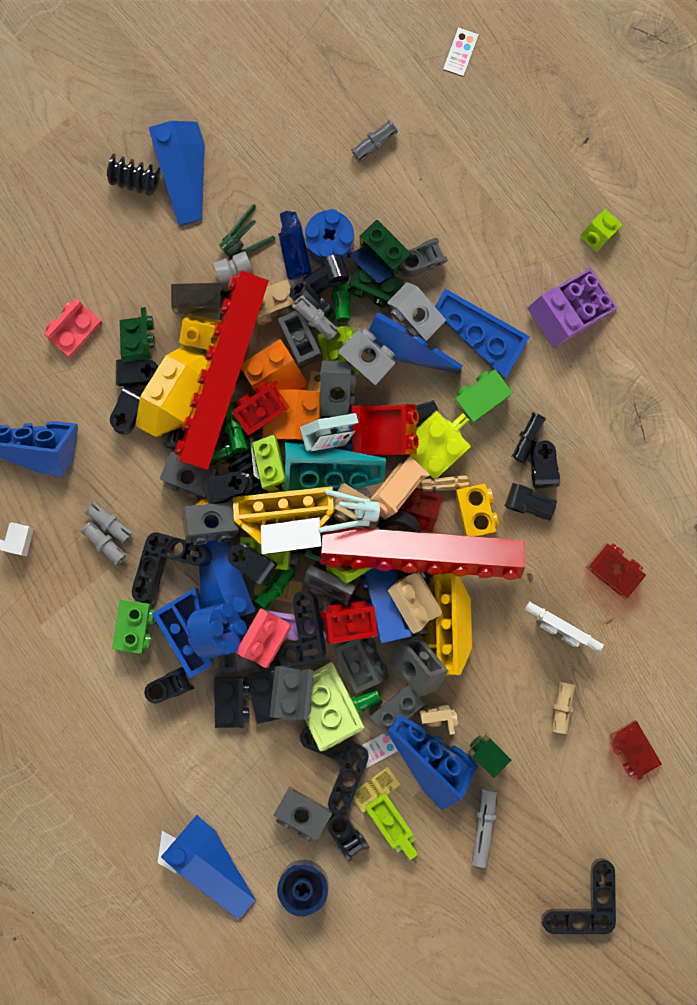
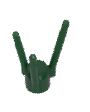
(231, 243)

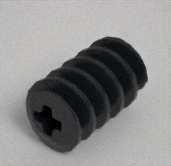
(132, 176)
(242, 463)

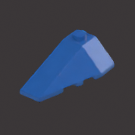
(181, 160)
(409, 349)
(40, 448)
(222, 581)
(437, 767)
(206, 864)

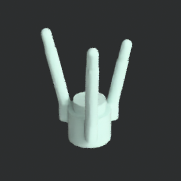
(364, 509)

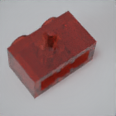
(621, 583)

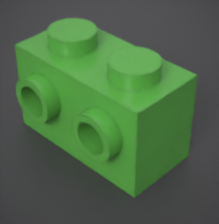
(482, 396)
(133, 626)

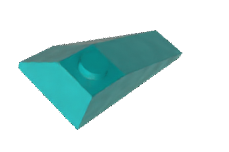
(329, 468)

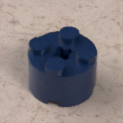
(289, 893)

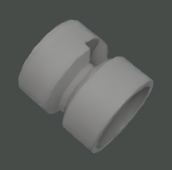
(227, 268)

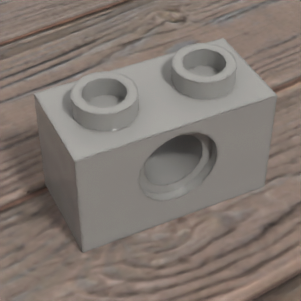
(427, 318)
(372, 369)

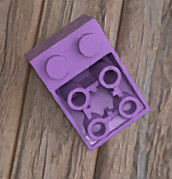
(571, 307)

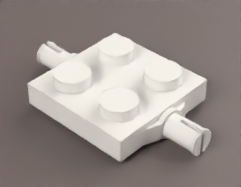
(570, 633)

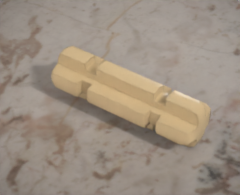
(445, 484)

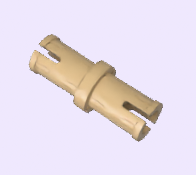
(563, 708)

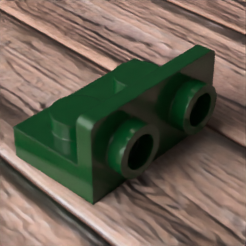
(384, 246)
(364, 285)
(136, 337)

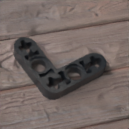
(159, 556)
(306, 640)
(345, 757)
(597, 908)

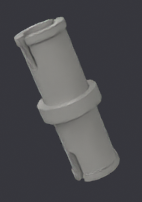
(315, 317)
(108, 522)
(104, 543)

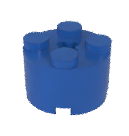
(333, 224)
(215, 630)

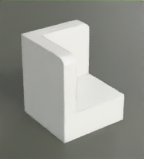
(17, 539)

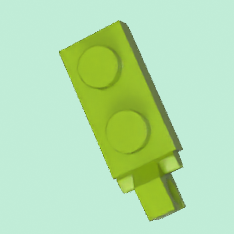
(392, 825)

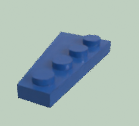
(486, 334)

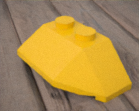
(169, 392)
(281, 507)
(451, 632)

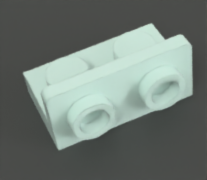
(326, 426)

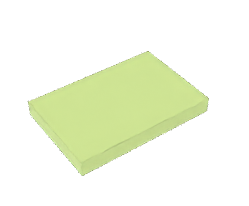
(332, 709)

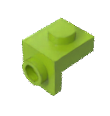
(600, 230)

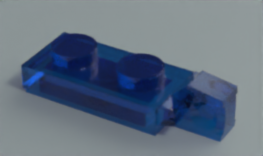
(293, 246)

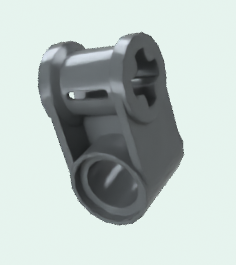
(427, 257)

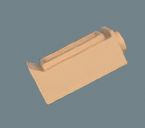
(398, 487)

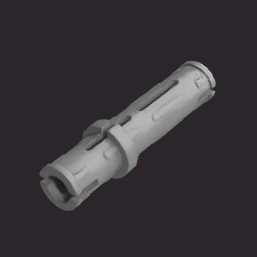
(484, 829)

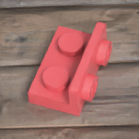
(72, 327)
(264, 638)

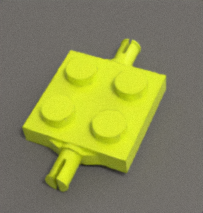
(440, 443)

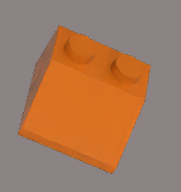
(271, 365)
(302, 410)

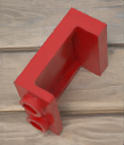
(385, 430)

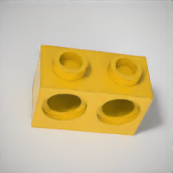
(469, 512)

